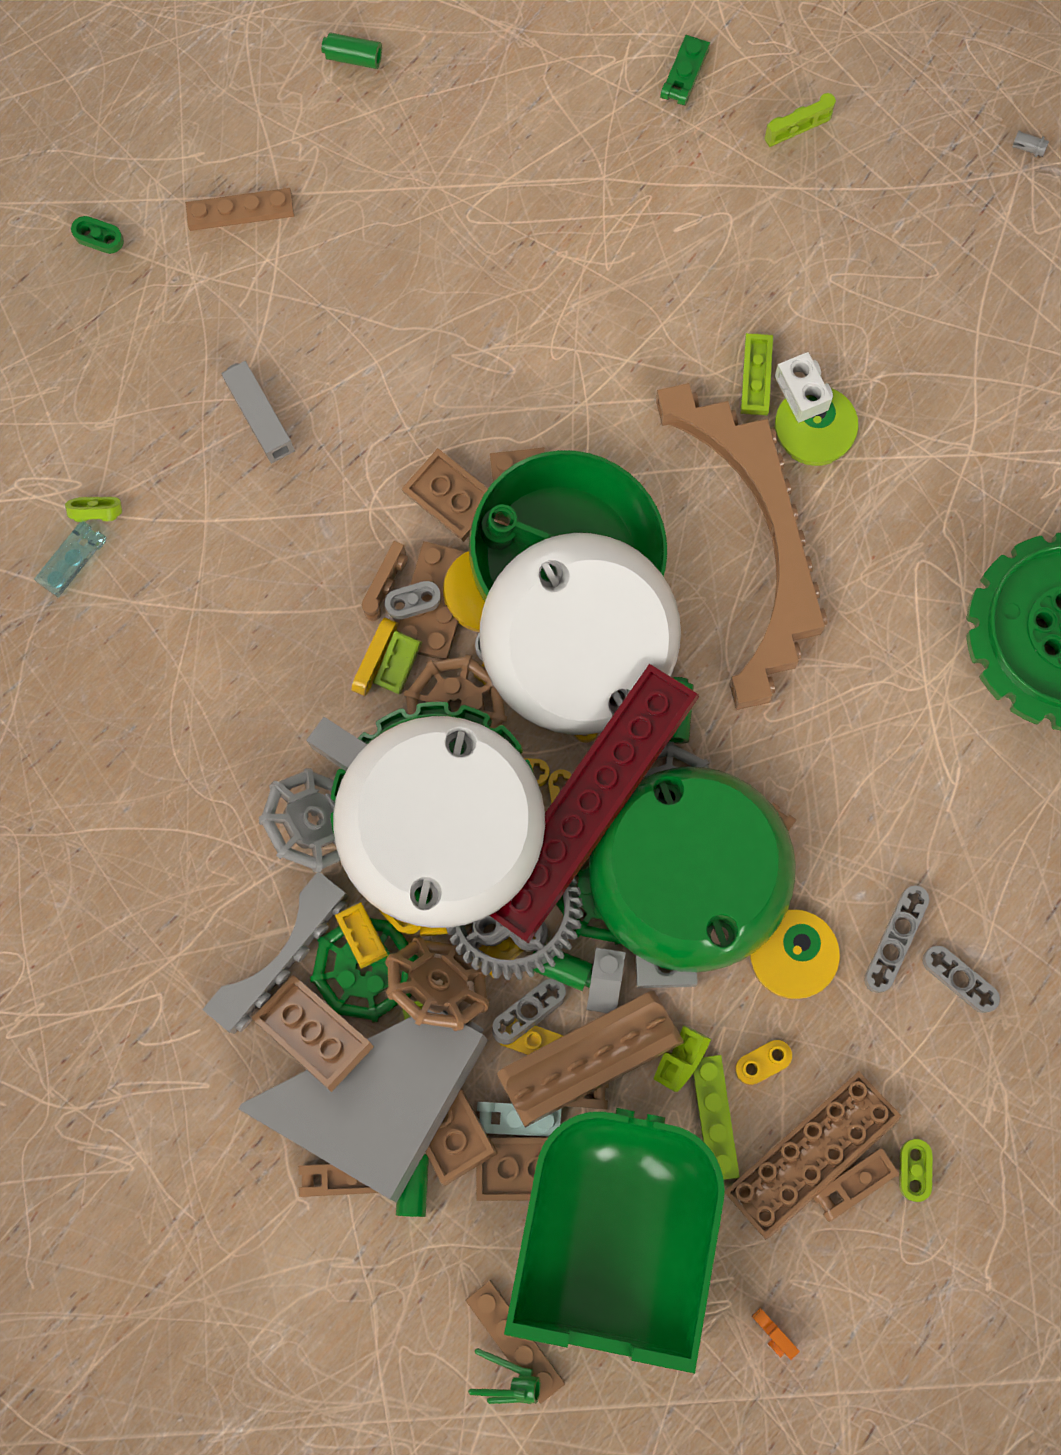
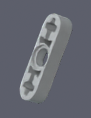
(983, 987)
(507, 1016)

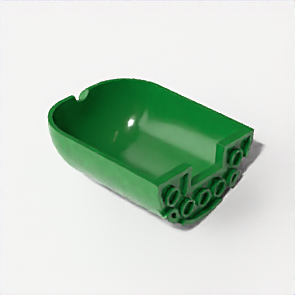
(619, 1240)

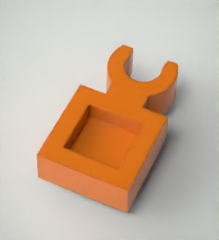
(779, 1341)

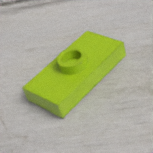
(397, 662)

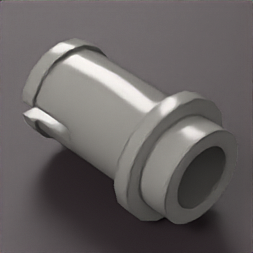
(1030, 143)

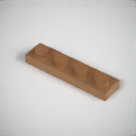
(239, 209)
(493, 1313)

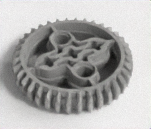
(468, 944)

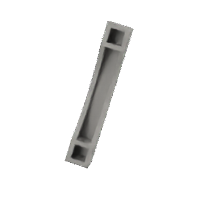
(237, 1001)

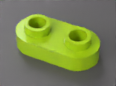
(93, 508)
(916, 1170)

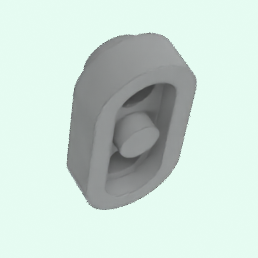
(412, 598)

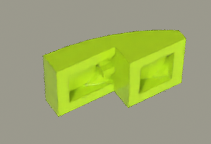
(679, 1065)

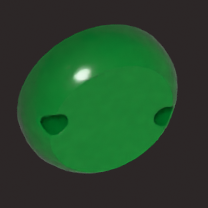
(556, 497)
(692, 868)

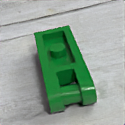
(685, 69)

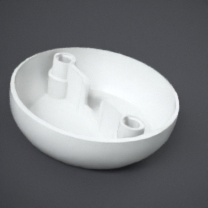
(581, 635)
(439, 822)

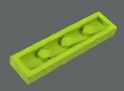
(715, 1114)

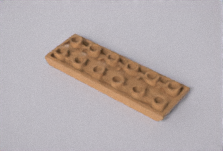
(589, 1058)
(812, 1155)

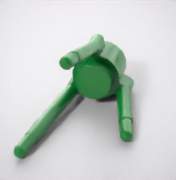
(522, 1390)

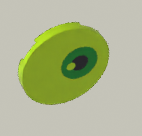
(821, 437)

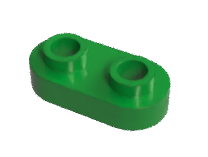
(99, 234)

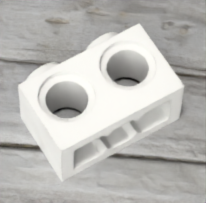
(797, 388)

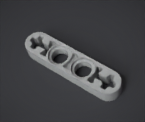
(901, 941)

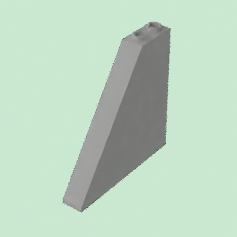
(383, 1109)

